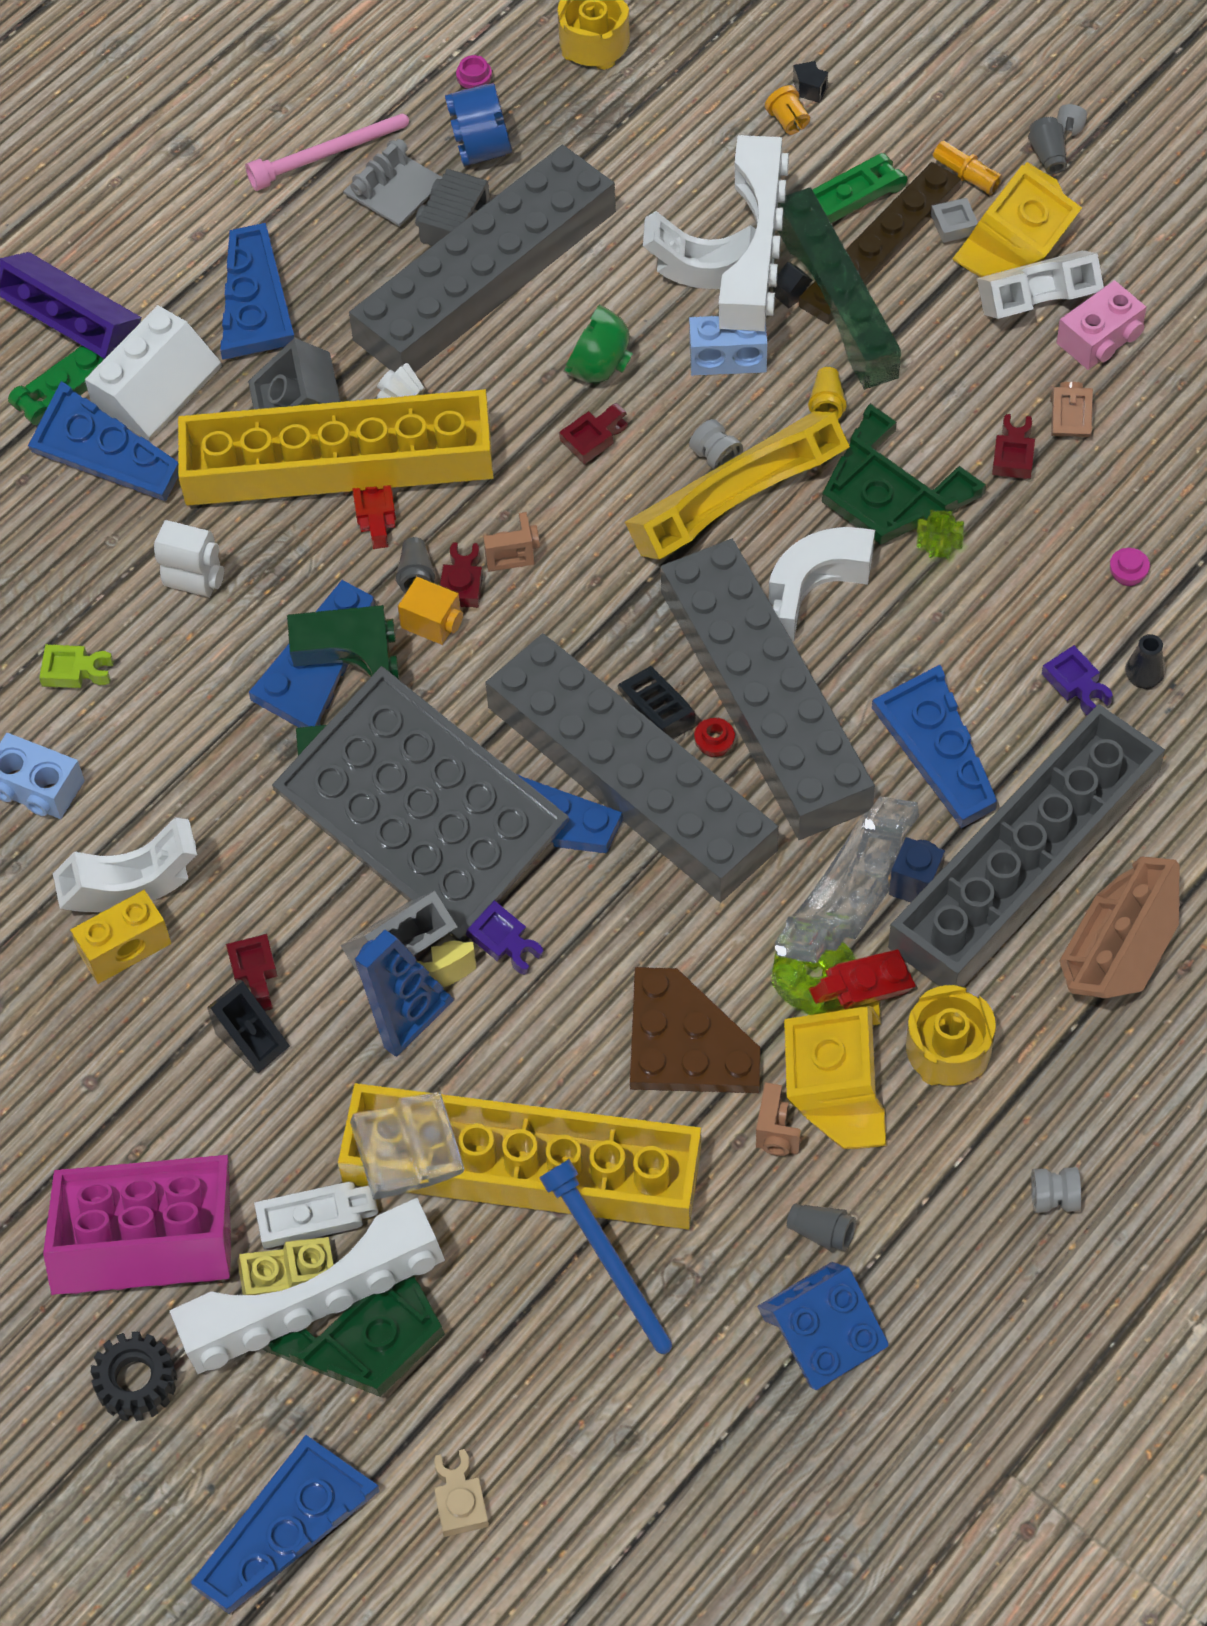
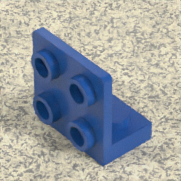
(826, 1323)

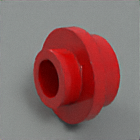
(714, 746)

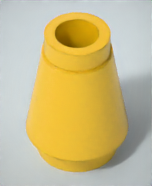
(827, 393)

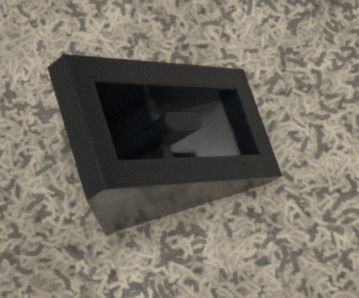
(246, 1027)

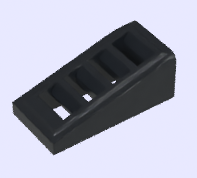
(673, 725)

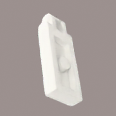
(313, 1213)

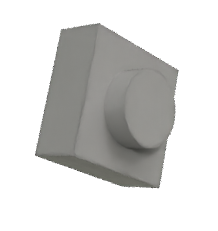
(954, 219)

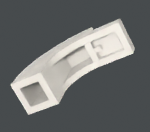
(692, 259)
(817, 559)
(99, 882)

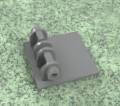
(392, 184)

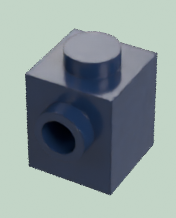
(915, 868)

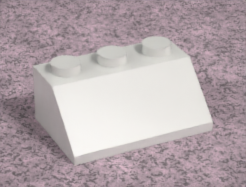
(152, 373)

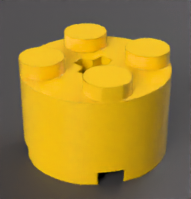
(593, 31)
(950, 1036)

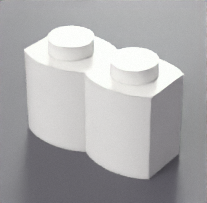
(188, 559)

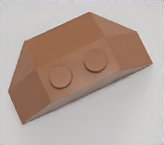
(1124, 931)

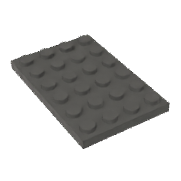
(420, 801)

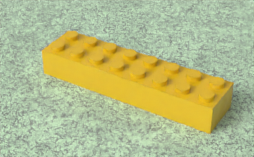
(334, 447)
(623, 1164)

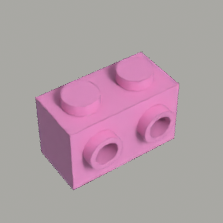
(1101, 325)

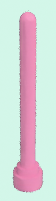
(264, 172)

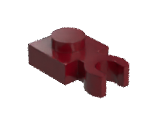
(1014, 450)
(464, 575)

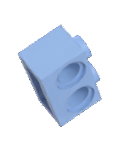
(725, 350)
(38, 769)

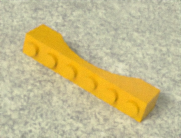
(689, 510)

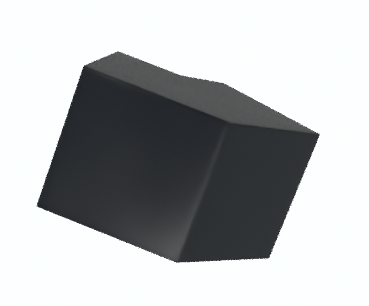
(810, 81)
(791, 284)

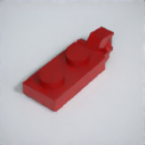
(375, 513)
(864, 980)

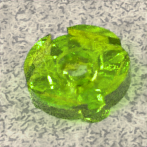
(793, 983)

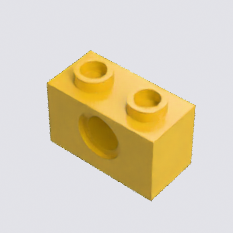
(121, 936)

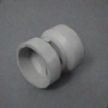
(712, 442)
(1055, 1189)

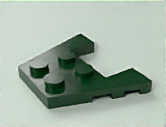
(882, 495)
(370, 1340)

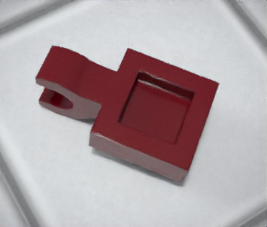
(593, 434)
(253, 964)

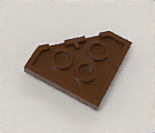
(686, 1039)

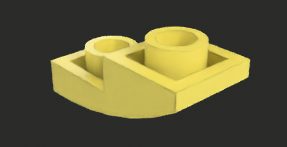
(451, 962)
(284, 1268)

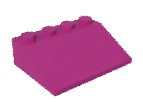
(139, 1225)

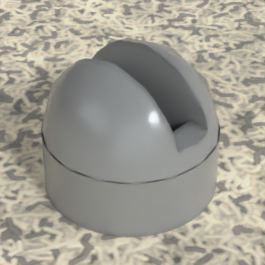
(1072, 118)

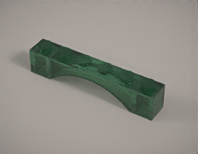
(863, 330)

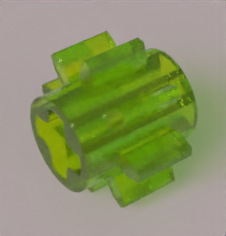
(940, 534)

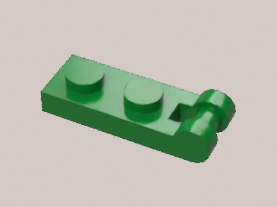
(859, 186)
(70, 370)

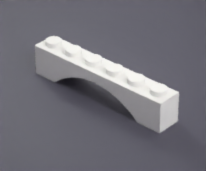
(745, 285)
(225, 1325)

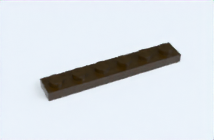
(890, 231)

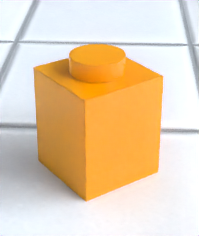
(430, 611)

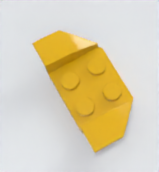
(1019, 224)
(834, 1074)

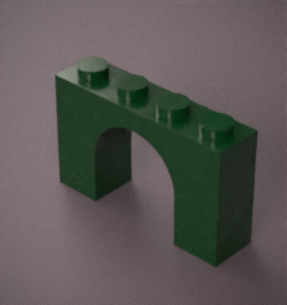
(341, 636)

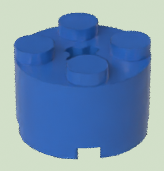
(478, 124)

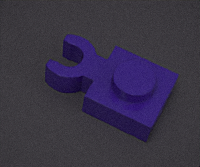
(1076, 676)
(500, 933)

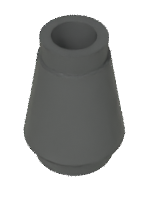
(1048, 142)
(414, 562)
(823, 1225)

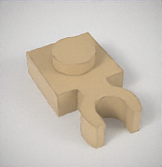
(461, 1500)

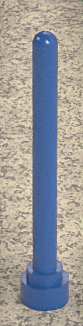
(563, 1183)

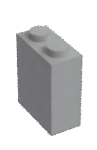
(414, 924)

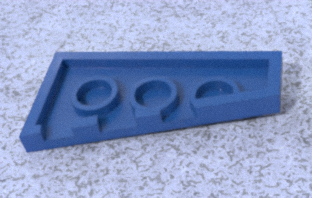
(399, 991)

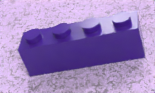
(65, 303)

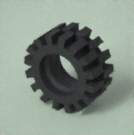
(122, 1353)

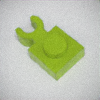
(69, 665)

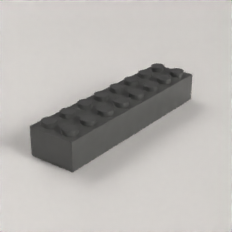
(483, 261)
(767, 689)
(632, 767)
(1026, 849)

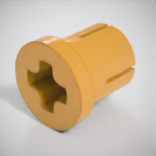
(787, 108)

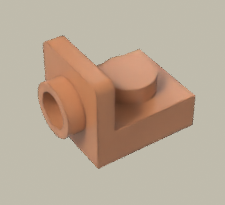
(1071, 410)
(513, 548)
(771, 1128)

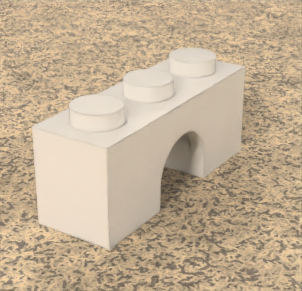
(1042, 281)

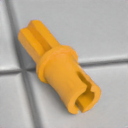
(968, 167)

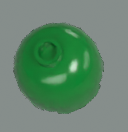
(600, 348)

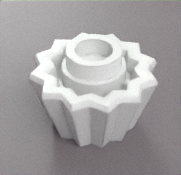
(400, 383)

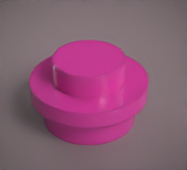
(473, 71)
(1129, 566)

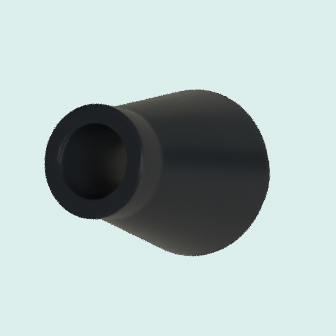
(1146, 664)

